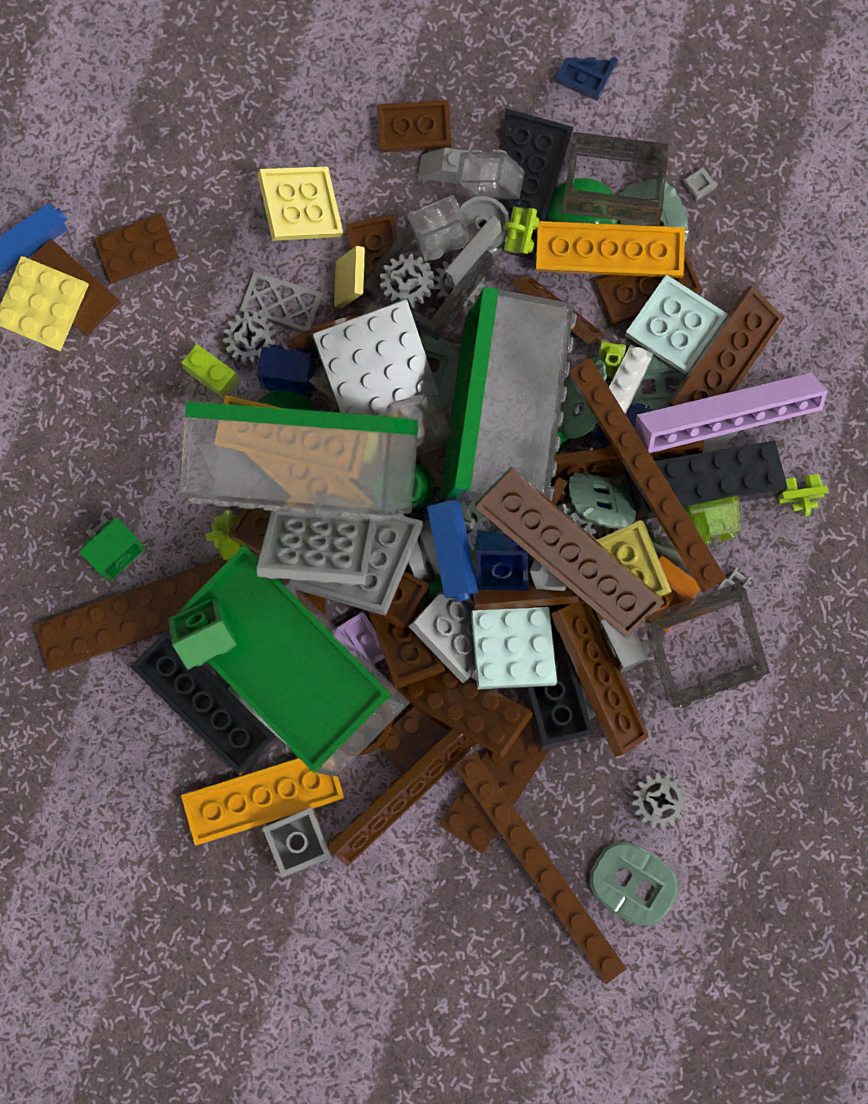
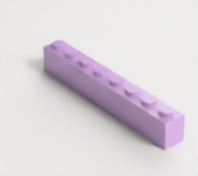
(730, 412)

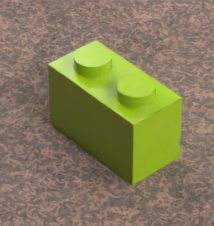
(210, 371)

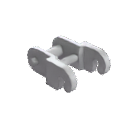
(93, 533)
(739, 576)

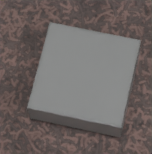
(699, 183)

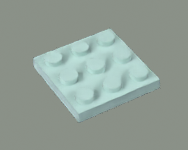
(676, 324)
(513, 648)

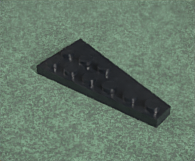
(540, 151)

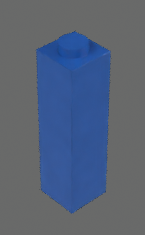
(30, 236)
(452, 550)

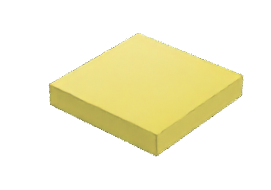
(349, 277)

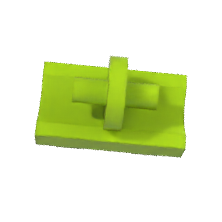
(520, 230)
(612, 356)
(813, 490)
(219, 535)

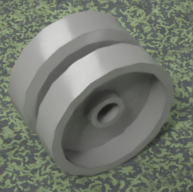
(477, 213)
(424, 553)

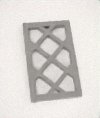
(275, 283)

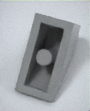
(440, 165)

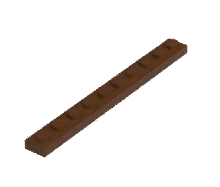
(646, 475)
(540, 868)

